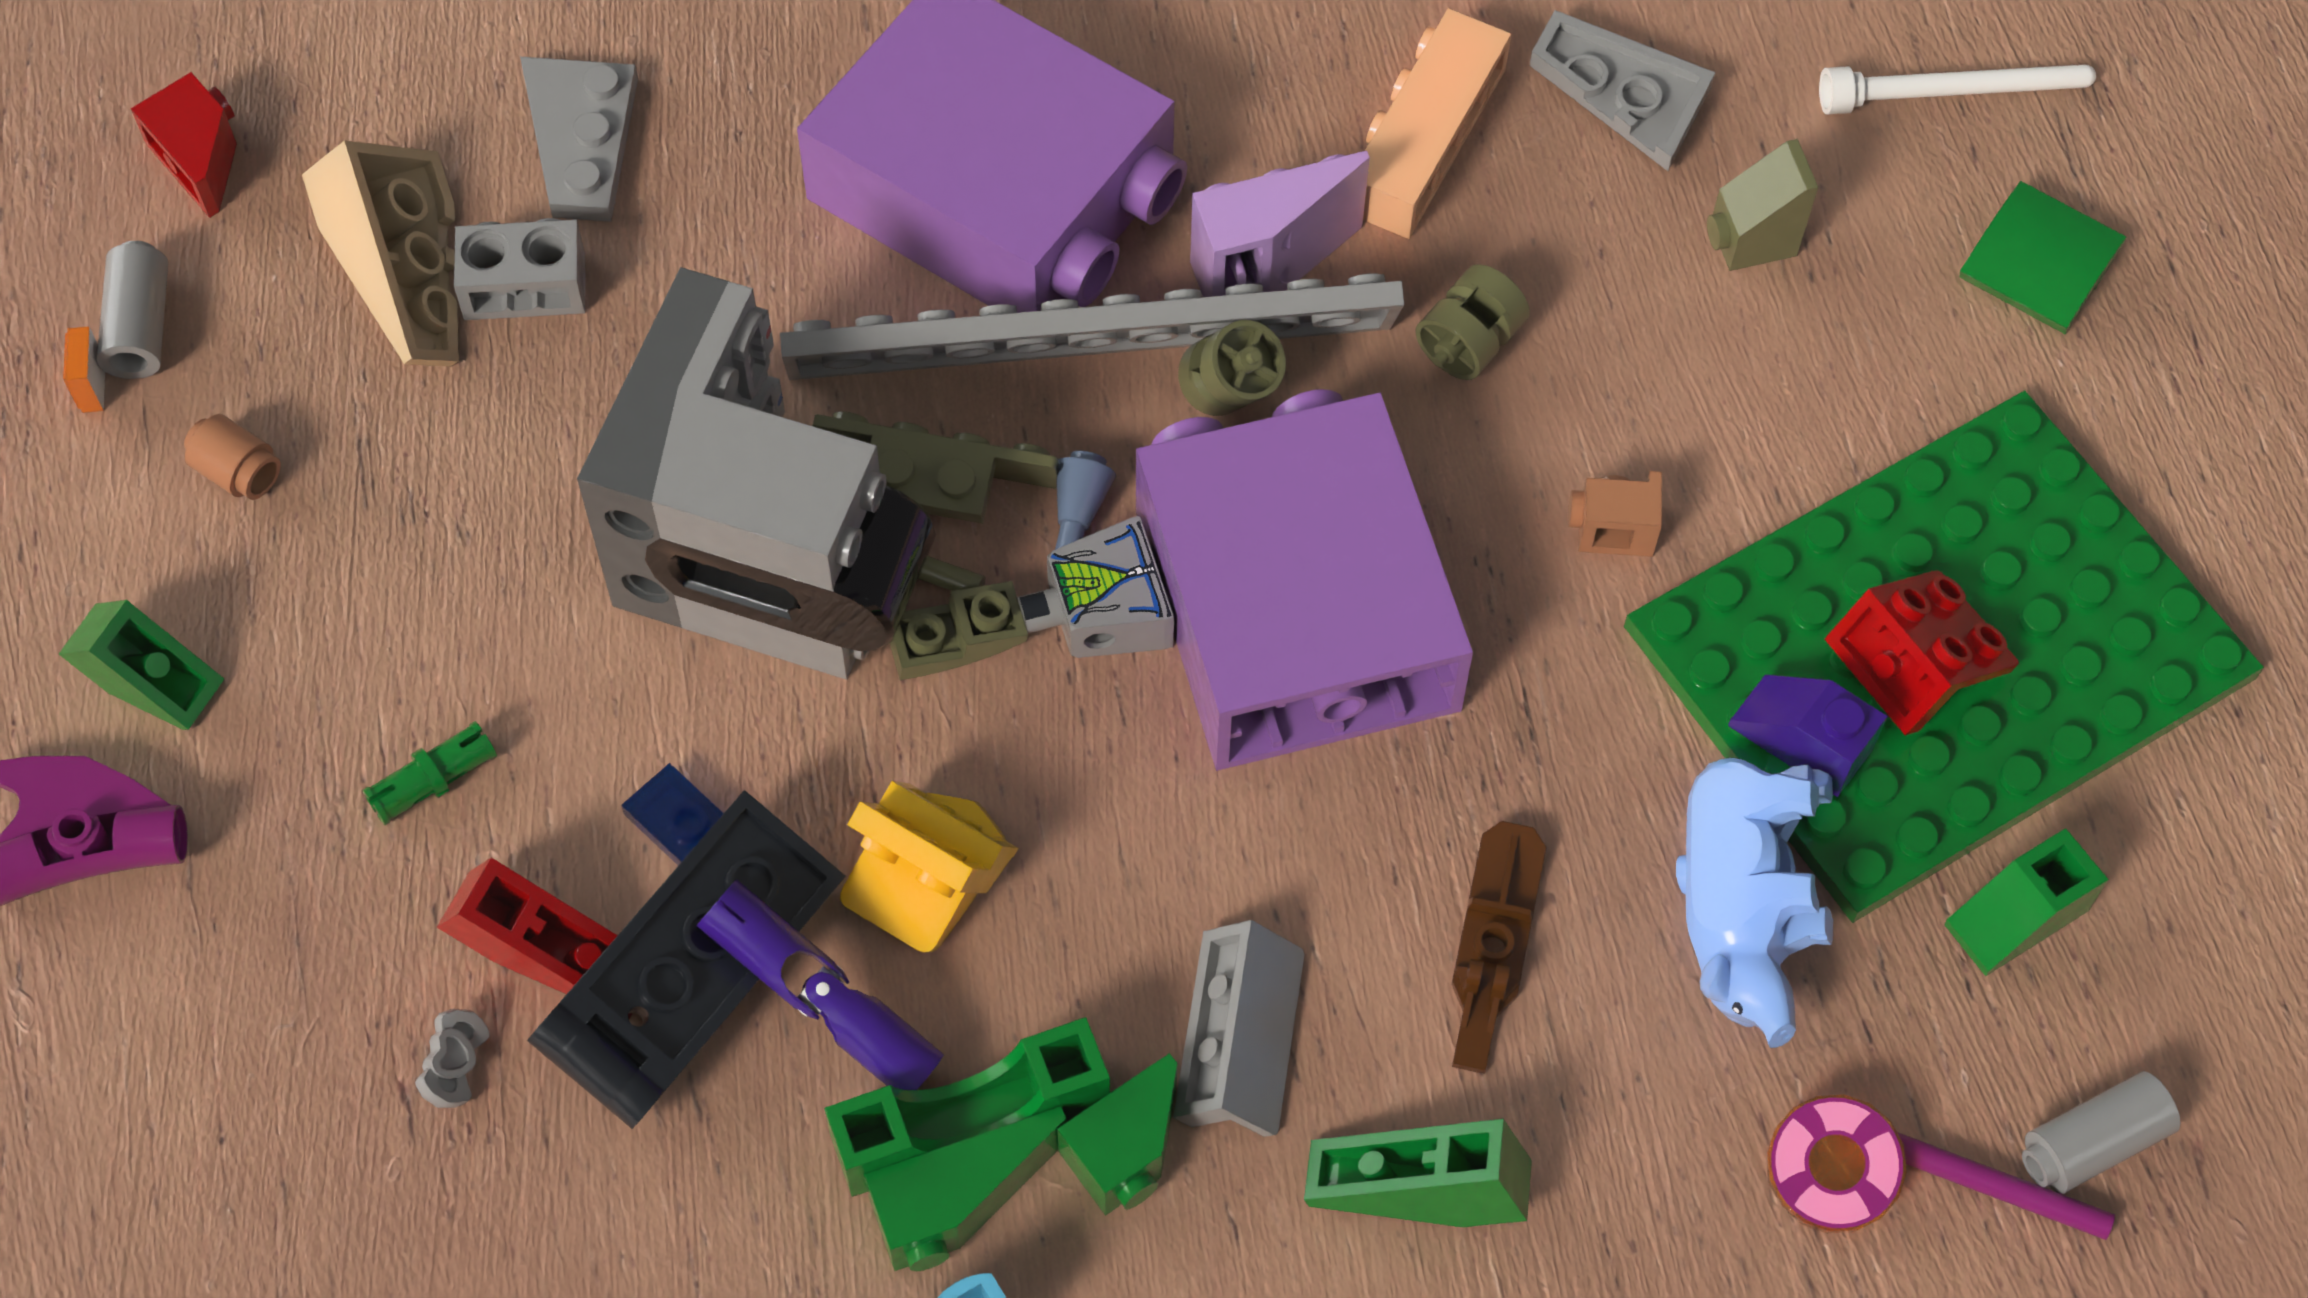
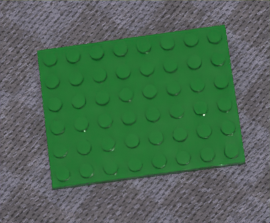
(2046, 554)

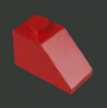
(191, 137)

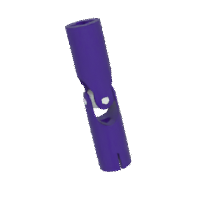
(857, 1021)

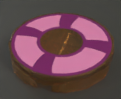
(1836, 1163)

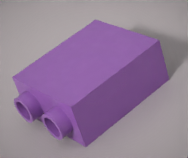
(992, 153)
(1300, 577)

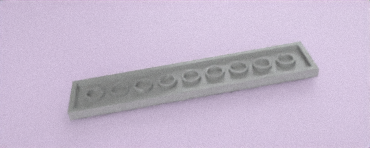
(1069, 331)

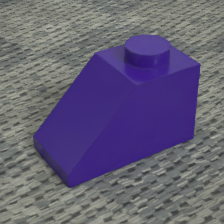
(1810, 725)

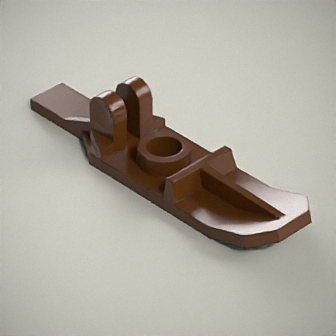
(1502, 908)

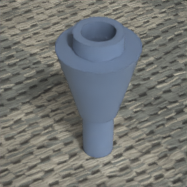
(1081, 488)

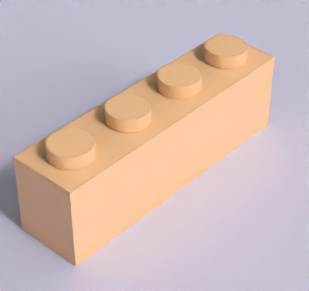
(1430, 118)

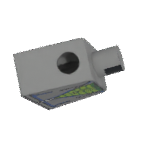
(1104, 595)

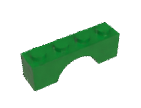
(1036, 1076)

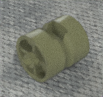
(1472, 322)
(1232, 368)

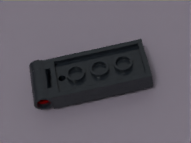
(673, 969)

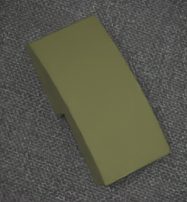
(966, 630)

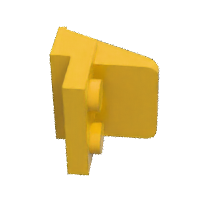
(922, 863)

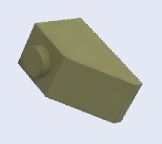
(1764, 209)

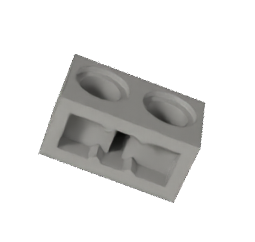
(520, 280)

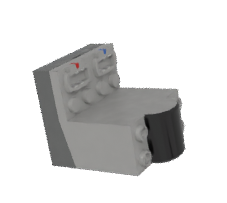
(739, 516)

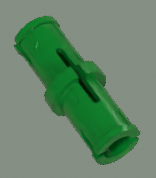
(429, 773)

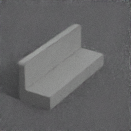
(1240, 1028)

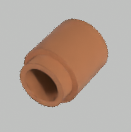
(231, 457)

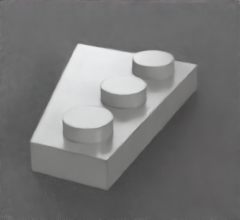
(1624, 83)
(580, 131)

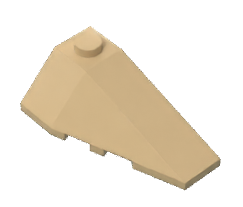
(388, 227)

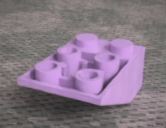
(1276, 223)

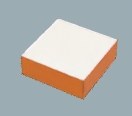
(81, 372)

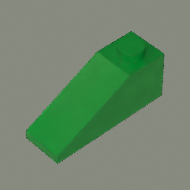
(1424, 1174)
(951, 1192)

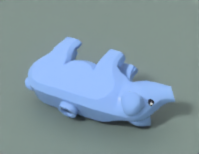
(1743, 888)

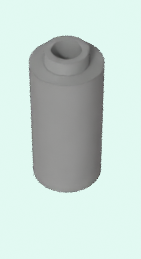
(132, 310)
(2100, 1133)

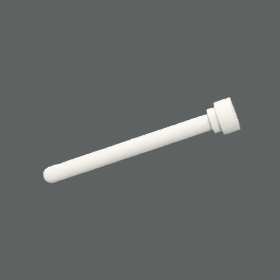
(1843, 89)

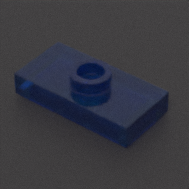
(671, 813)

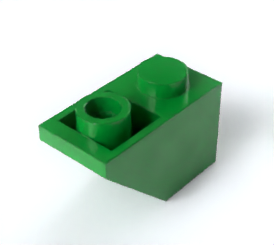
(2027, 902)

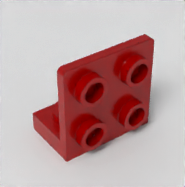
(1918, 646)

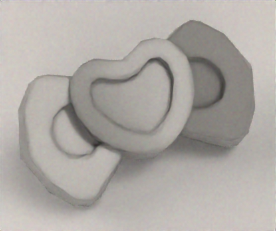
(451, 1057)

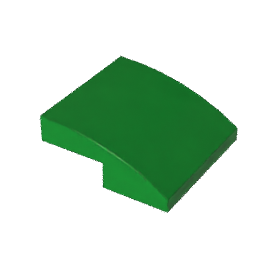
(2042, 257)

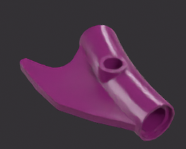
(81, 824)

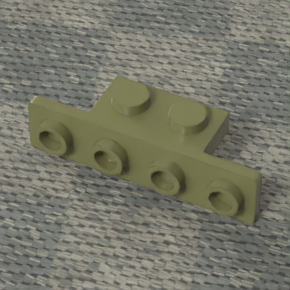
(943, 472)

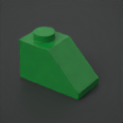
(141, 663)
(1123, 1138)

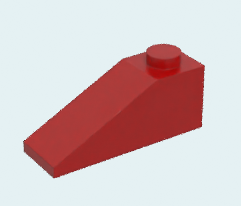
(524, 927)

